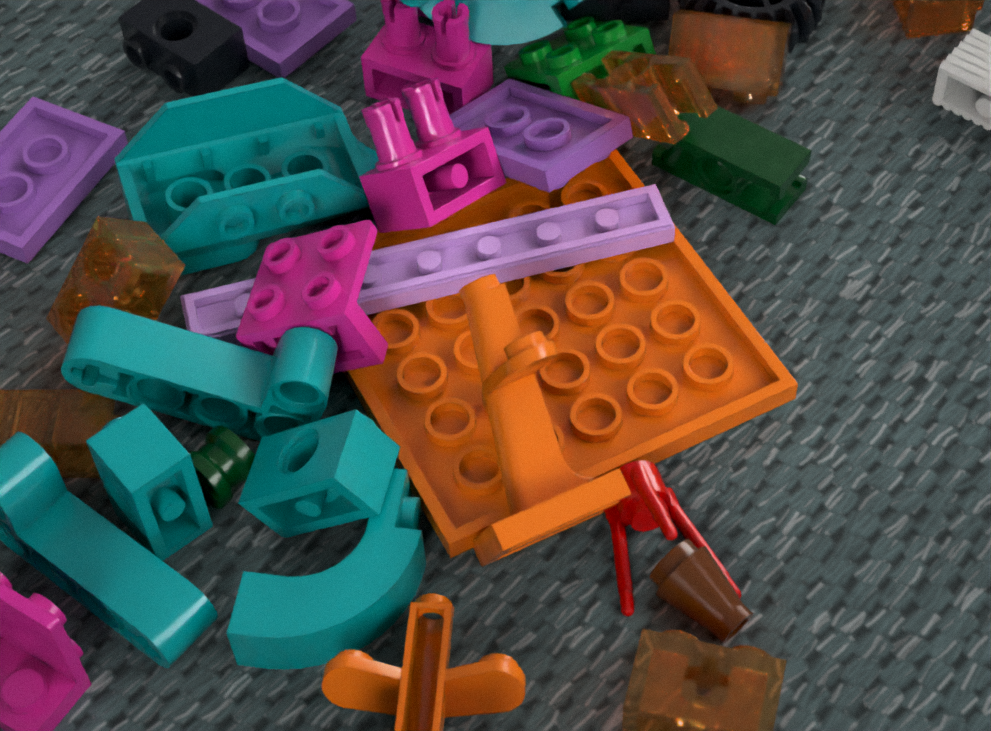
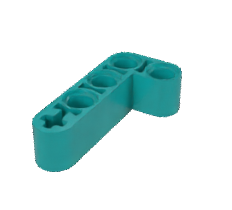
(200, 375)
(95, 558)

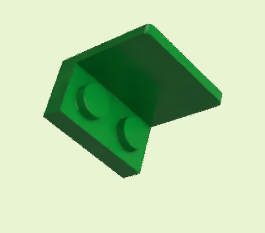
(576, 53)

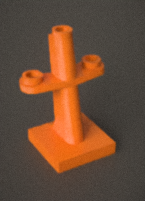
(538, 483)
(425, 686)

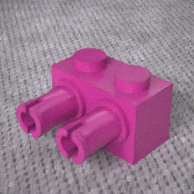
(414, 52)
(435, 176)

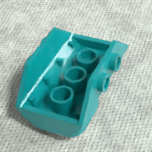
(241, 169)

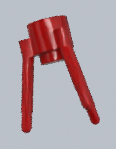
(646, 509)

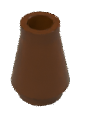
(698, 588)

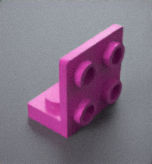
(316, 286)
(37, 663)

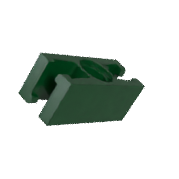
(737, 163)

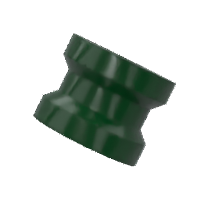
(221, 465)

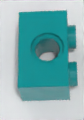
(320, 474)
(150, 482)

